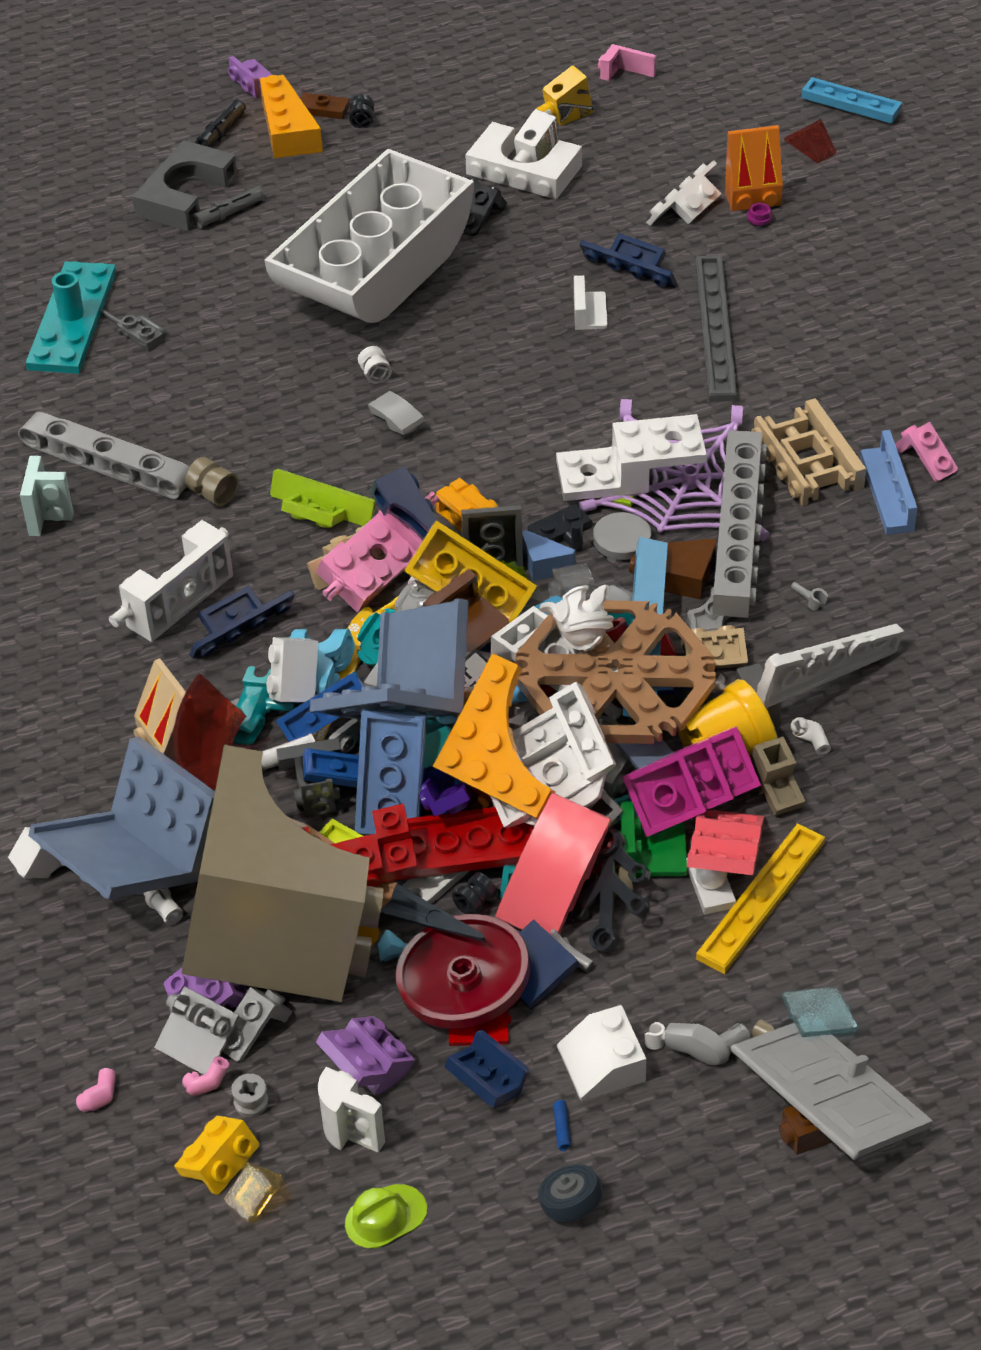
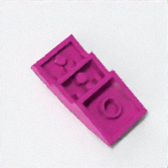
(691, 781)

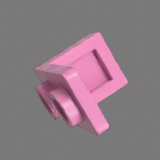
(626, 59)
(930, 450)

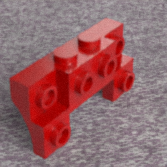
(389, 849)

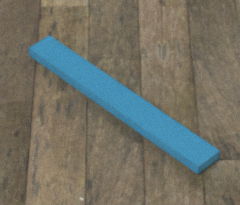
(649, 580)

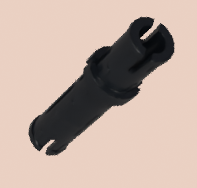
(216, 129)

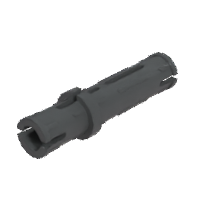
(220, 210)

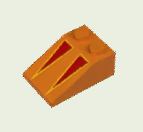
(753, 168)

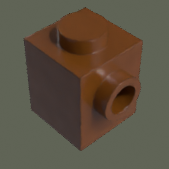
(800, 1132)

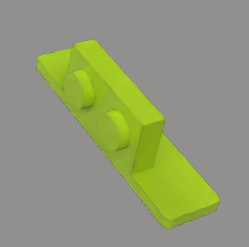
(319, 501)

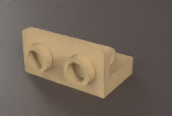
(725, 645)

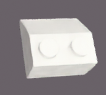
(603, 1054)

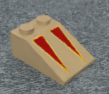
(158, 709)

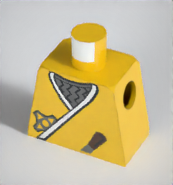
(567, 97)

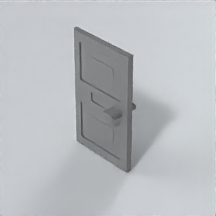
(833, 1089)

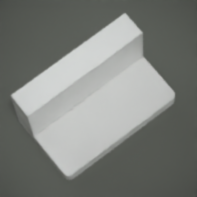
(588, 307)

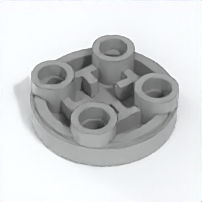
(618, 535)

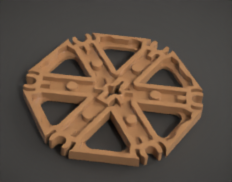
(635, 674)

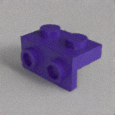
(451, 799)

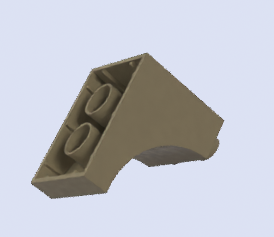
(273, 898)

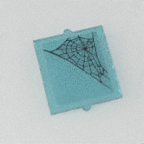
(819, 1012)

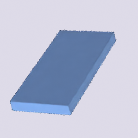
(389, 764)

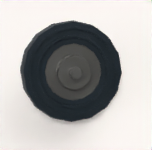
(570, 1192)

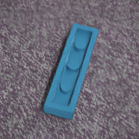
(851, 100)

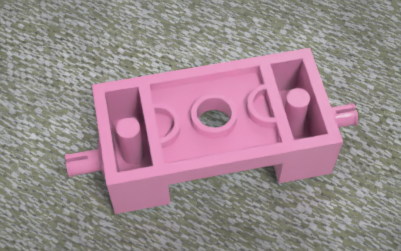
(353, 570)

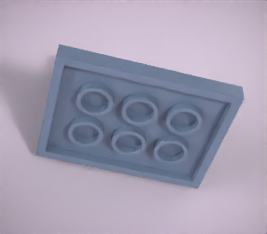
(417, 665)
(149, 836)

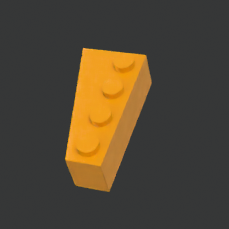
(288, 120)

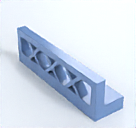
(890, 491)

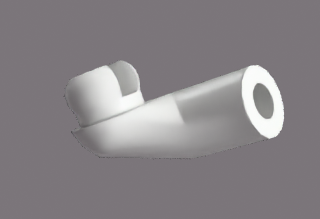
(811, 732)

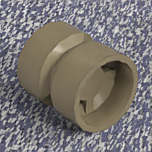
(212, 481)

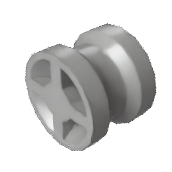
(247, 1104)

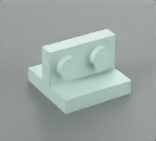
(44, 496)

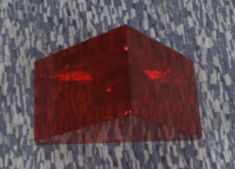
(812, 141)

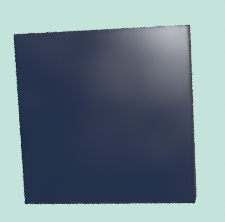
(548, 963)

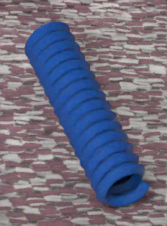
(562, 1125)

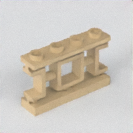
(825, 440)

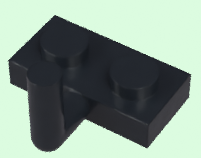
(564, 525)

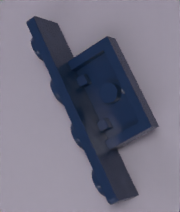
(634, 256)
(233, 615)

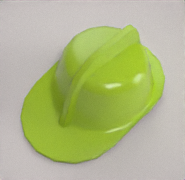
(385, 1215)

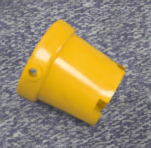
(735, 707)

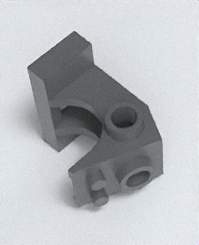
(316, 797)

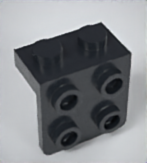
(483, 200)

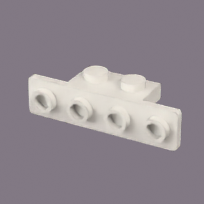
(691, 199)

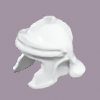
(578, 621)

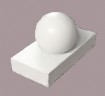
(712, 889)

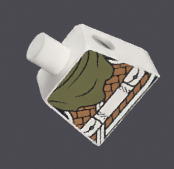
(536, 137)

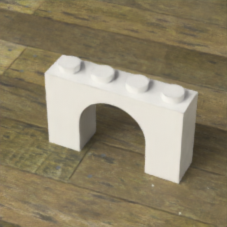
(545, 177)

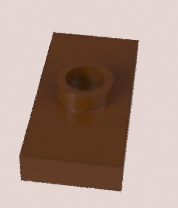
(325, 105)

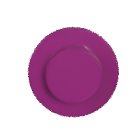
(759, 214)

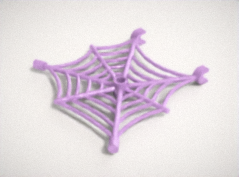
(687, 476)

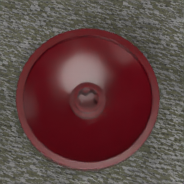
(460, 979)

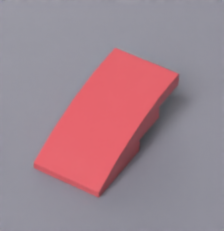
(726, 842)
(554, 865)

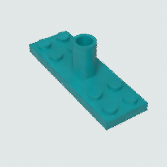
(71, 317)

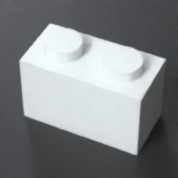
(292, 669)

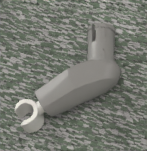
(696, 1040)

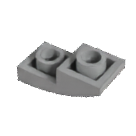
(397, 412)

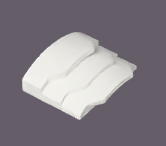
(563, 752)

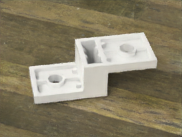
(634, 450)

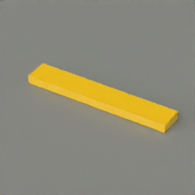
(760, 898)

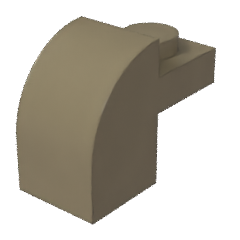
(774, 769)

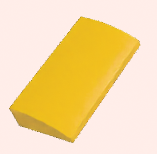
(448, 555)

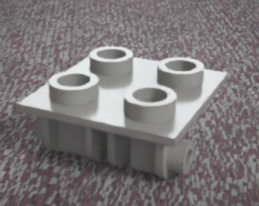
(195, 1029)

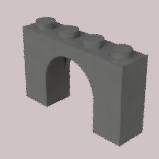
(186, 163)

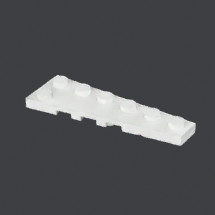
(813, 666)

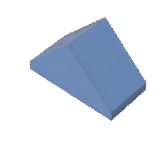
(544, 555)

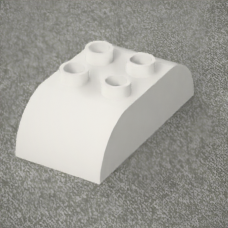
(376, 237)

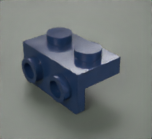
(489, 1070)

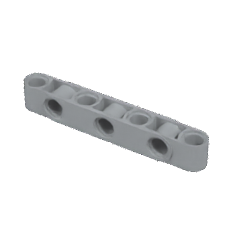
(105, 454)

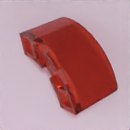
(202, 729)

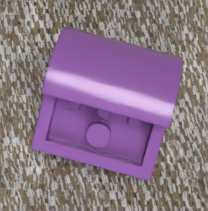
(367, 1053)

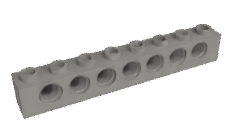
(737, 524)

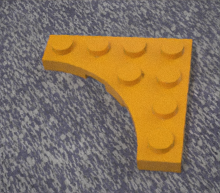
(483, 745)

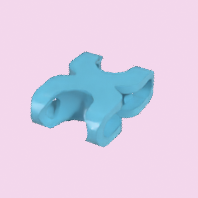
(332, 657)

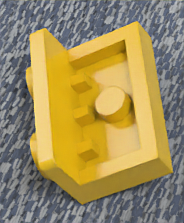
(218, 1153)

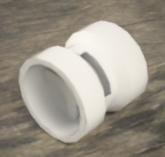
(374, 364)

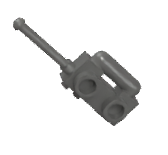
(139, 330)

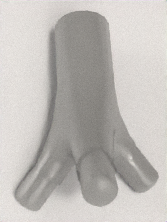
(584, 961)

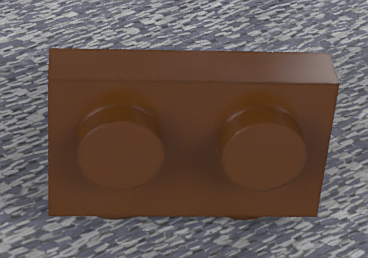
(483, 617)

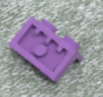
(247, 74)

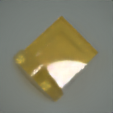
(252, 1191)

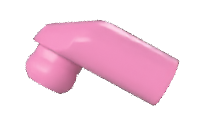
(198, 1085)
(100, 1094)

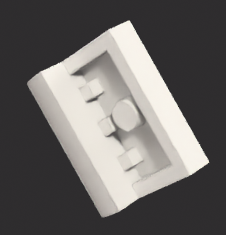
(347, 1113)

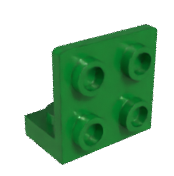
(660, 852)

